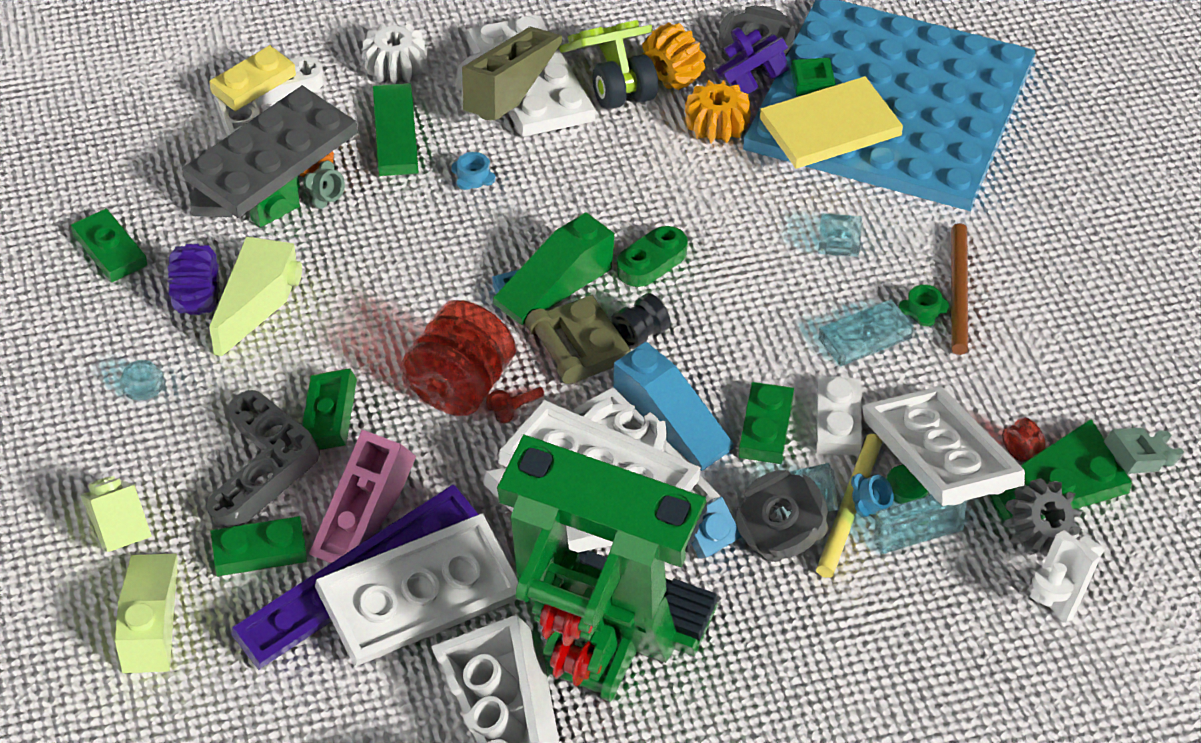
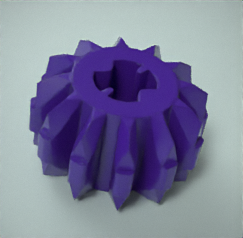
(193, 279)

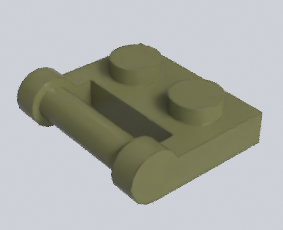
(588, 332)

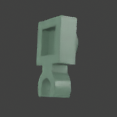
(1139, 452)

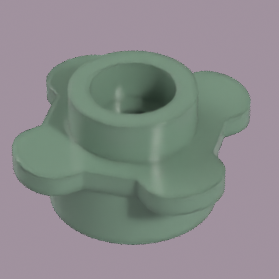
(324, 184)

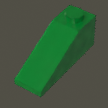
(559, 268)

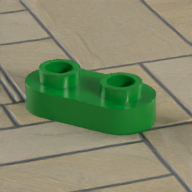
(657, 254)

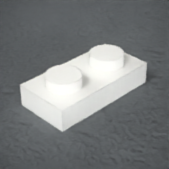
(838, 416)

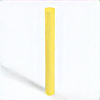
(847, 510)

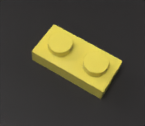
(252, 78)

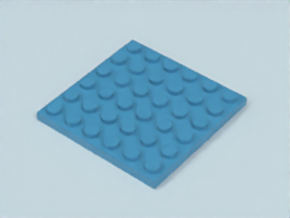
(938, 81)

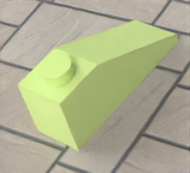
(254, 290)
(147, 613)

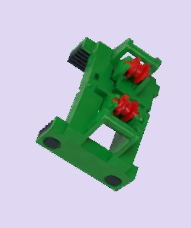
(583, 590)

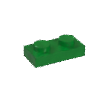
(330, 407)
(766, 423)
(258, 546)

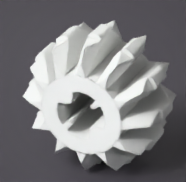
(394, 52)

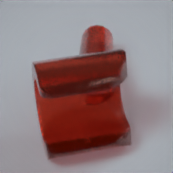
(504, 405)

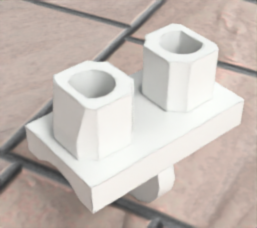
(1066, 574)

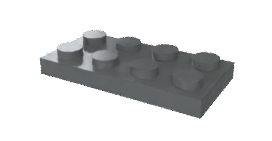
(269, 151)

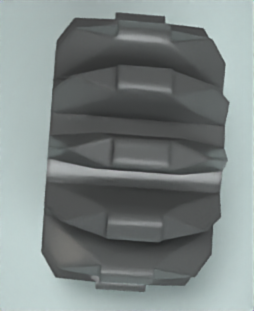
(1041, 500)

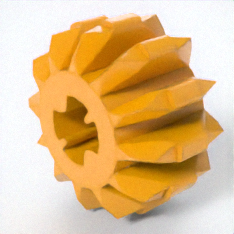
(674, 55)
(717, 111)

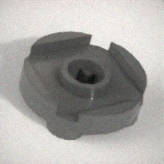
(762, 18)
(796, 533)

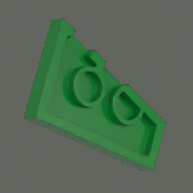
(1081, 465)

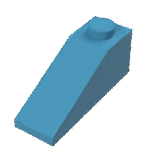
(660, 388)

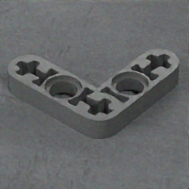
(275, 458)

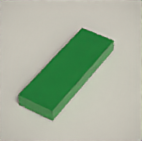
(395, 129)

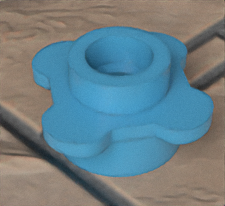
(473, 171)
(871, 494)

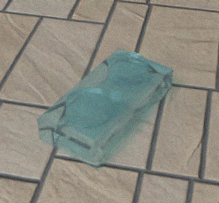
(865, 332)
(916, 523)

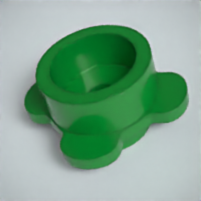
(924, 304)

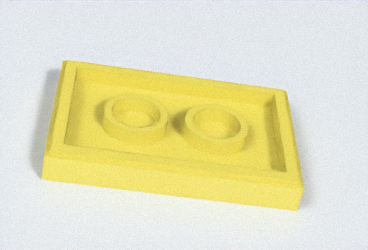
(830, 122)

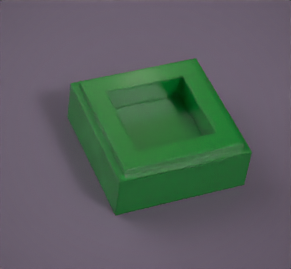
(811, 75)

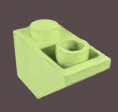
(115, 513)

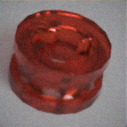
(1023, 439)

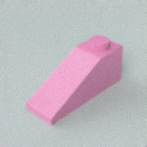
(363, 495)

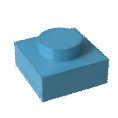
(716, 530)

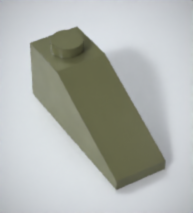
(506, 73)

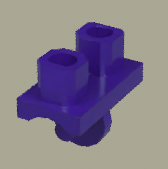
(766, 53)

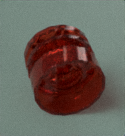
(458, 357)

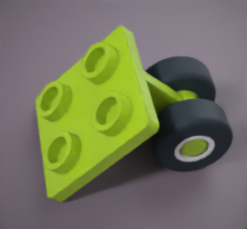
(617, 75)

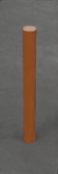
(959, 289)

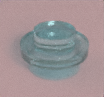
(141, 380)

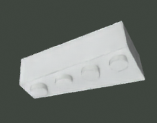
(501, 682)

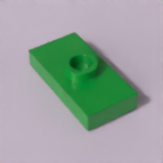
(109, 245)

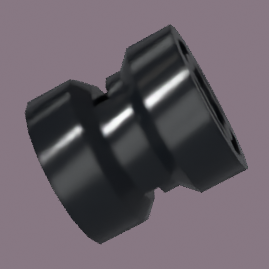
(644, 319)

